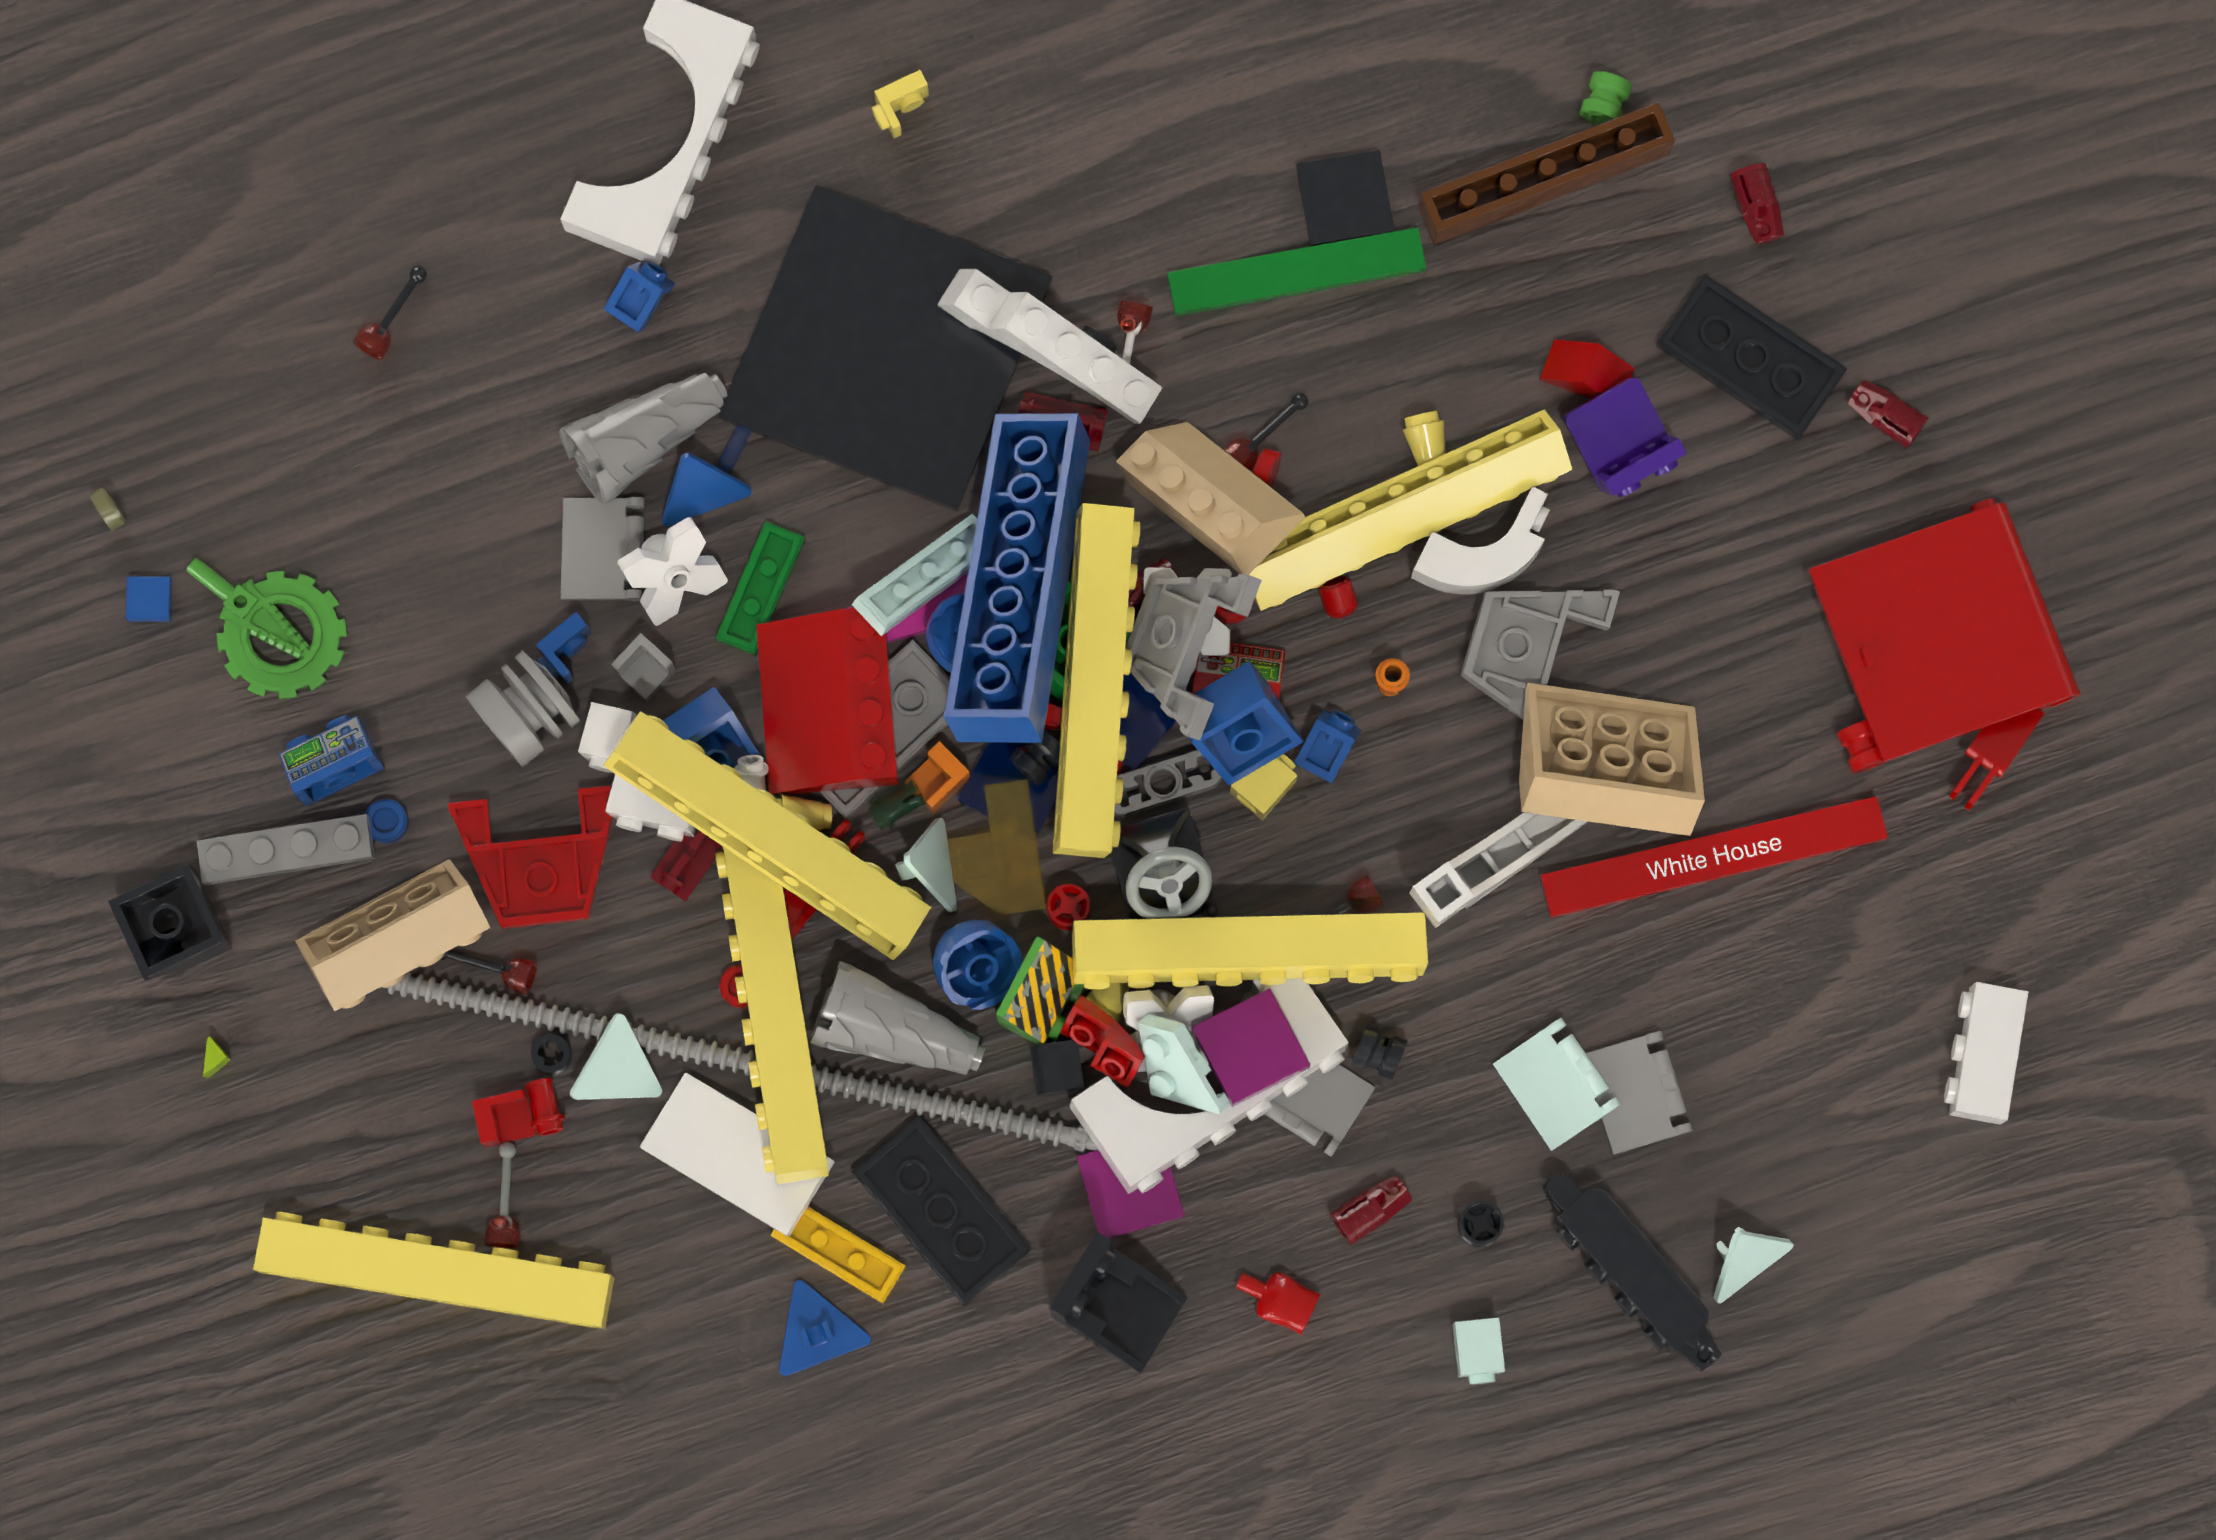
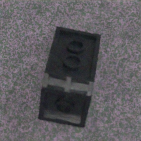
(1117, 1304)

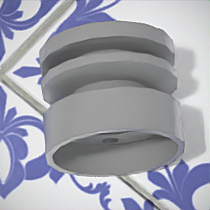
(523, 708)

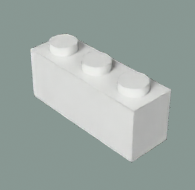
(1986, 1053)

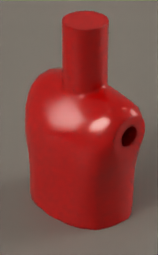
(1281, 1300)

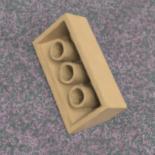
(1209, 494)
(393, 935)

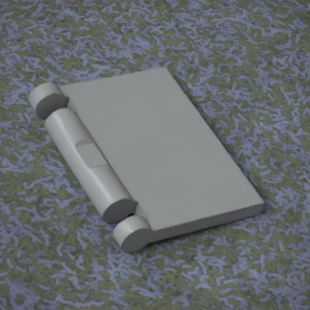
(592, 544)
(1645, 1090)
(1324, 1105)

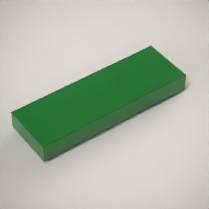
(760, 587)

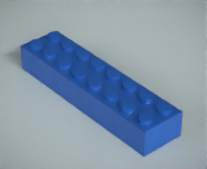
(1017, 578)

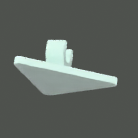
(931, 864)
(616, 1067)
(1746, 1259)

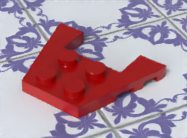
(539, 877)

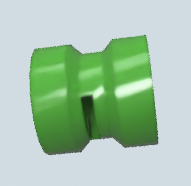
(1606, 97)

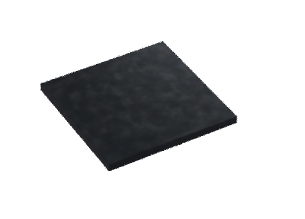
(864, 359)

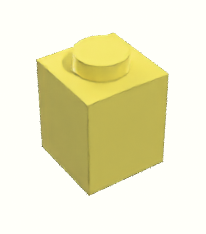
(1265, 786)

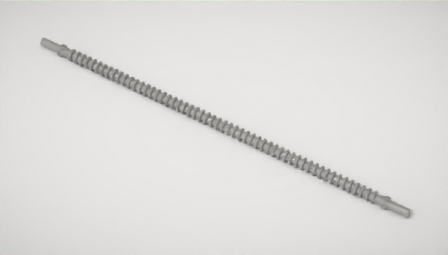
(712, 1054)

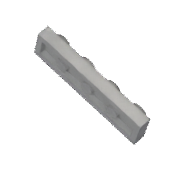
(285, 849)

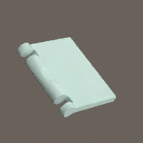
(1555, 1085)

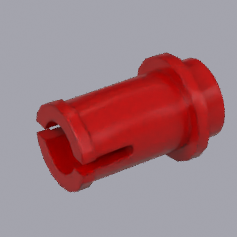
(544, 1107)

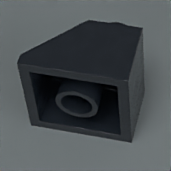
(170, 923)

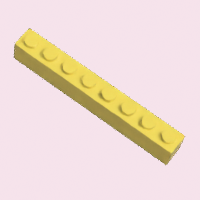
(1413, 507)
(1094, 681)
(767, 835)
(1249, 949)
(774, 1022)
(434, 1272)

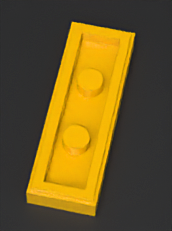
(843, 1254)

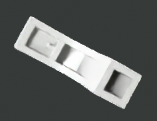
(1482, 569)

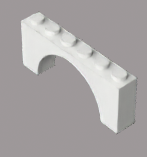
(644, 214)
(1146, 1142)

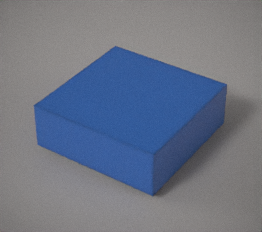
(149, 599)

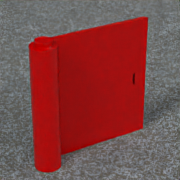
(1944, 631)

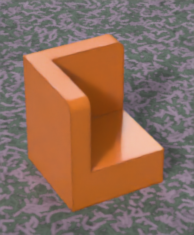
(939, 777)

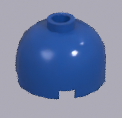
(976, 963)

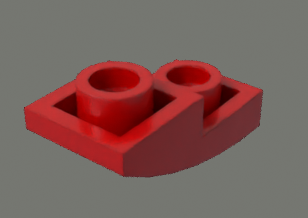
(1114, 1048)

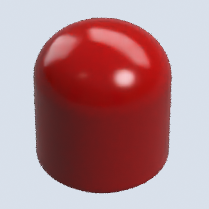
(1338, 597)

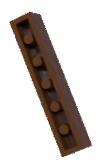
(1546, 173)

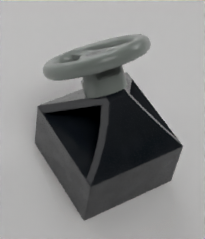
(1161, 867)

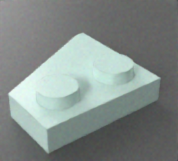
(1175, 1065)

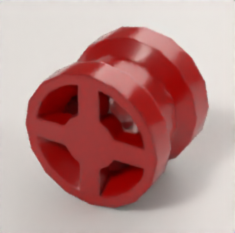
(1070, 896)

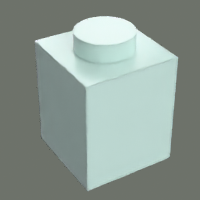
(1478, 1350)

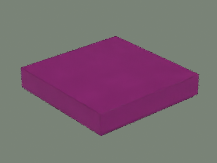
(1250, 1047)
(1124, 1213)

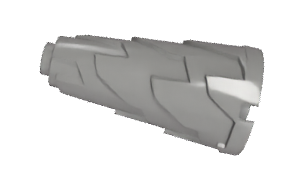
(637, 433)
(882, 1023)

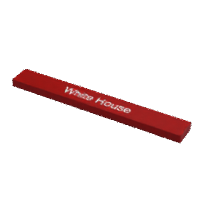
(1713, 857)

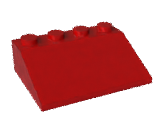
(826, 703)

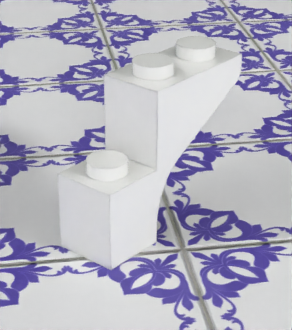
(626, 803)

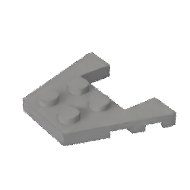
(1171, 634)
(1520, 636)

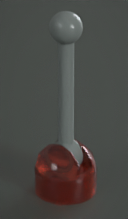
(504, 1230)

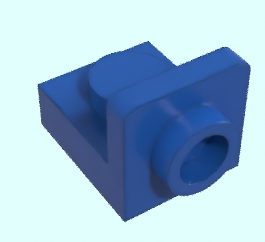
(639, 294)
(565, 639)
(1328, 744)

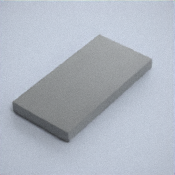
(918, 712)

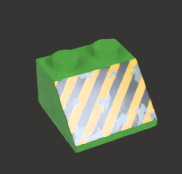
(1040, 994)

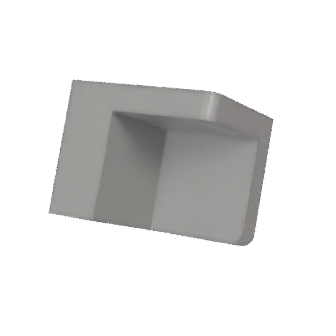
(643, 667)

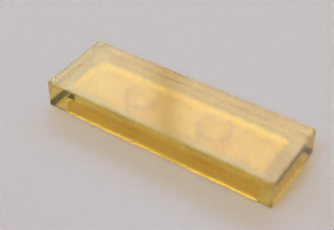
(1015, 846)

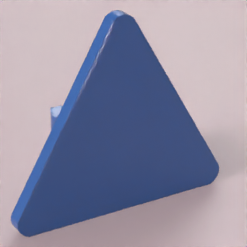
(699, 489)
(816, 1332)

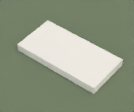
(722, 1150)

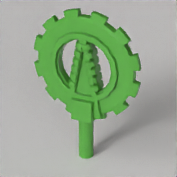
(253, 612)

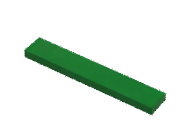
(1296, 271)

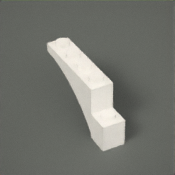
(1050, 340)
(1489, 864)

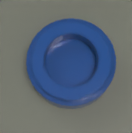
(388, 821)

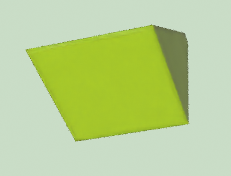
(214, 1058)

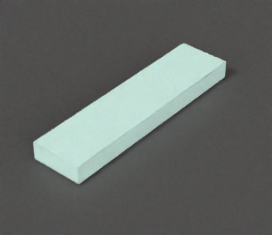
(918, 578)

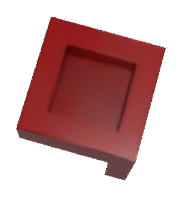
(504, 1118)

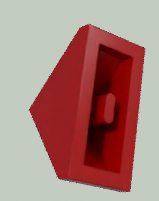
(1584, 368)

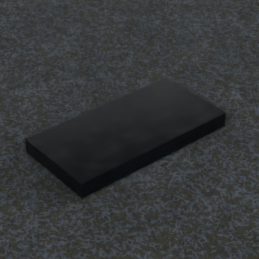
(1751, 357)
(941, 1211)

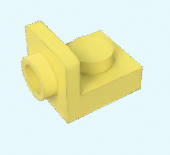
(901, 95)

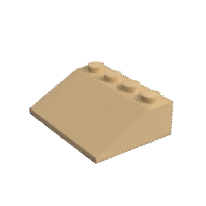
(1610, 760)

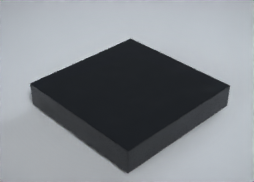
(1344, 197)

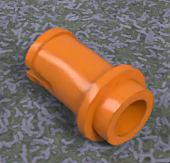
(1392, 667)

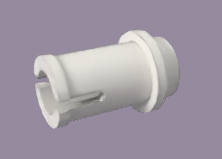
(753, 770)

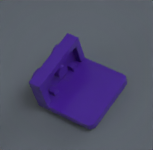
(1622, 438)

